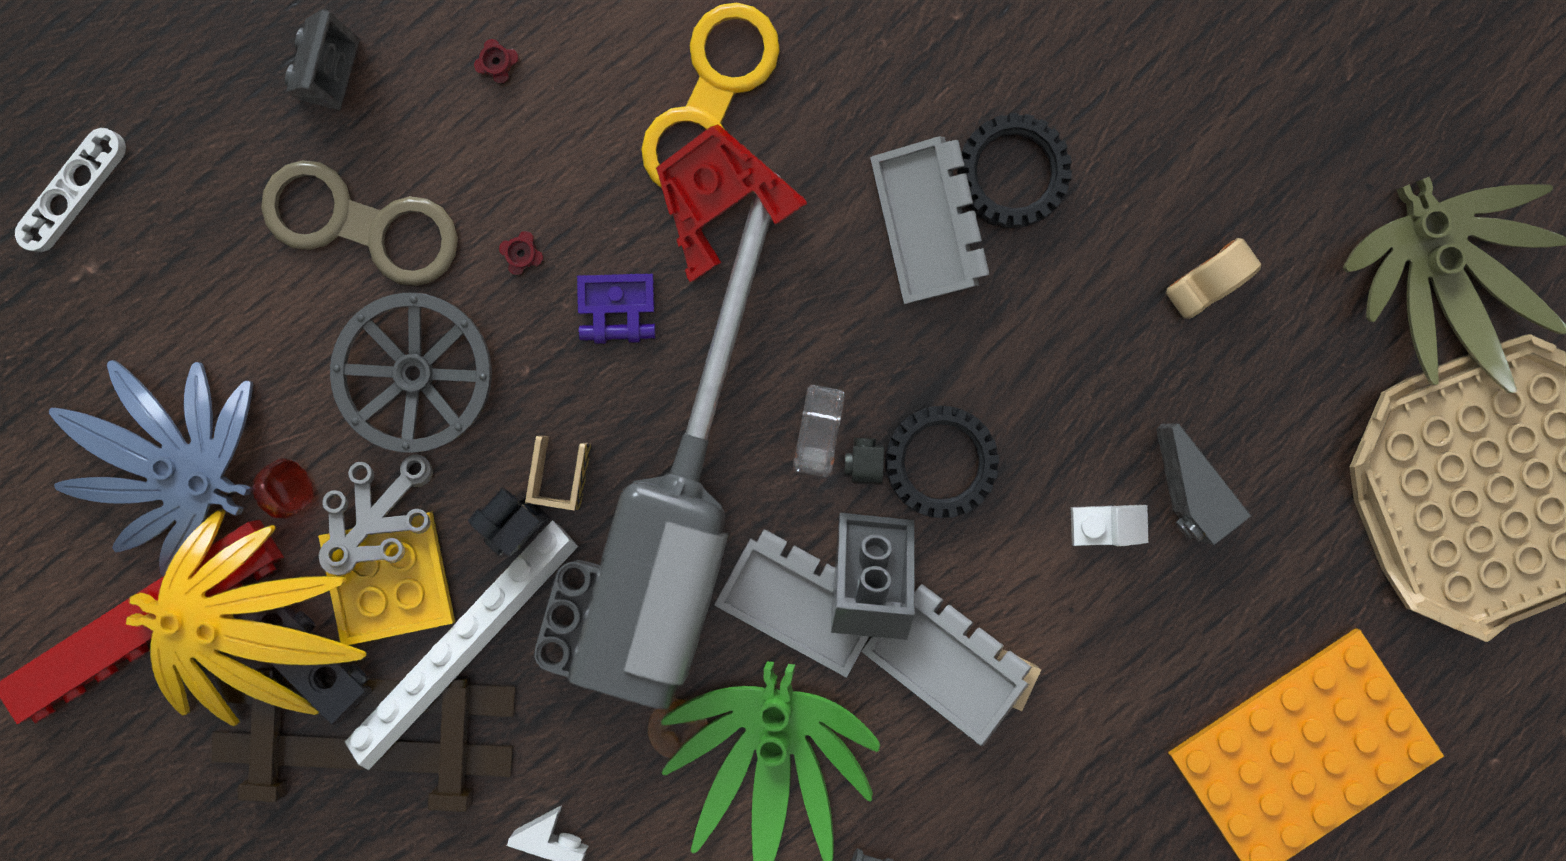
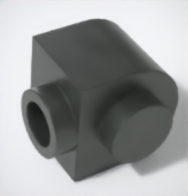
(865, 462)

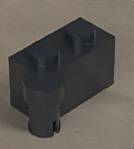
(508, 522)

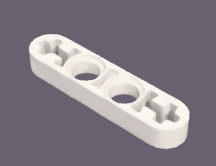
(65, 185)

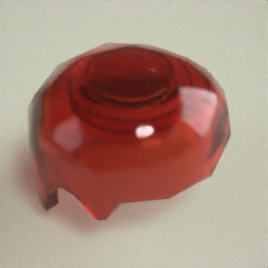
(282, 489)

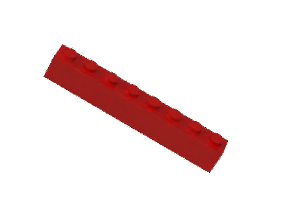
(109, 640)

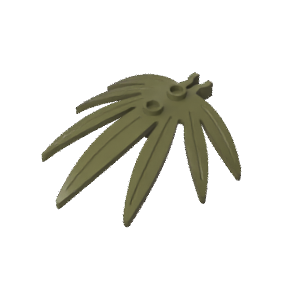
(1438, 248)

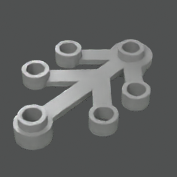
(372, 518)

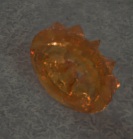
(664, 741)

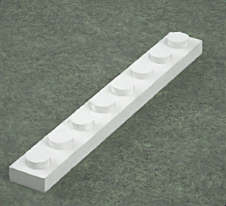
(460, 645)

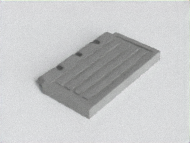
(926, 220)
(789, 601)
(951, 670)

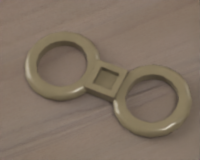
(359, 223)

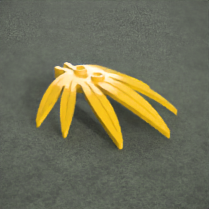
(197, 626)

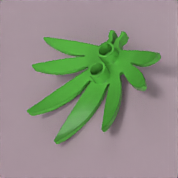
(775, 728)

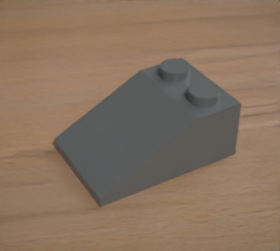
(322, 61)
(1196, 491)
(873, 577)

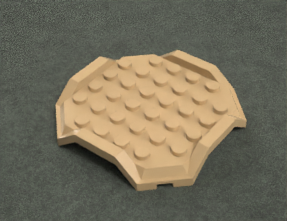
(1470, 490)

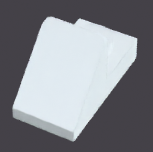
(1109, 525)
(539, 840)

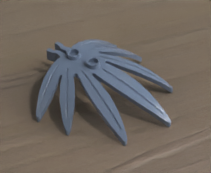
(178, 473)

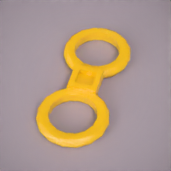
(713, 91)

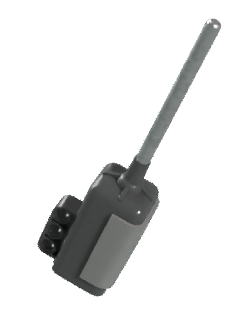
(664, 548)

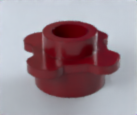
(493, 50)
(511, 248)

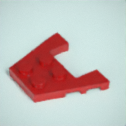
(710, 179)

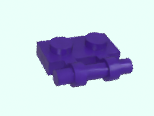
(615, 295)

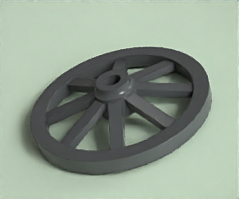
(401, 372)

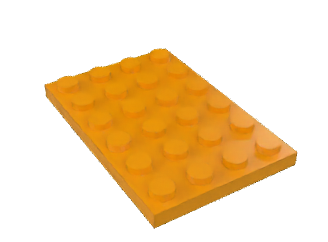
(1306, 752)

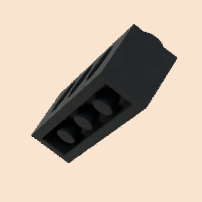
(332, 702)

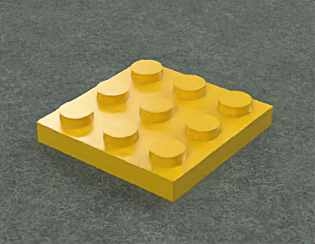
(393, 597)

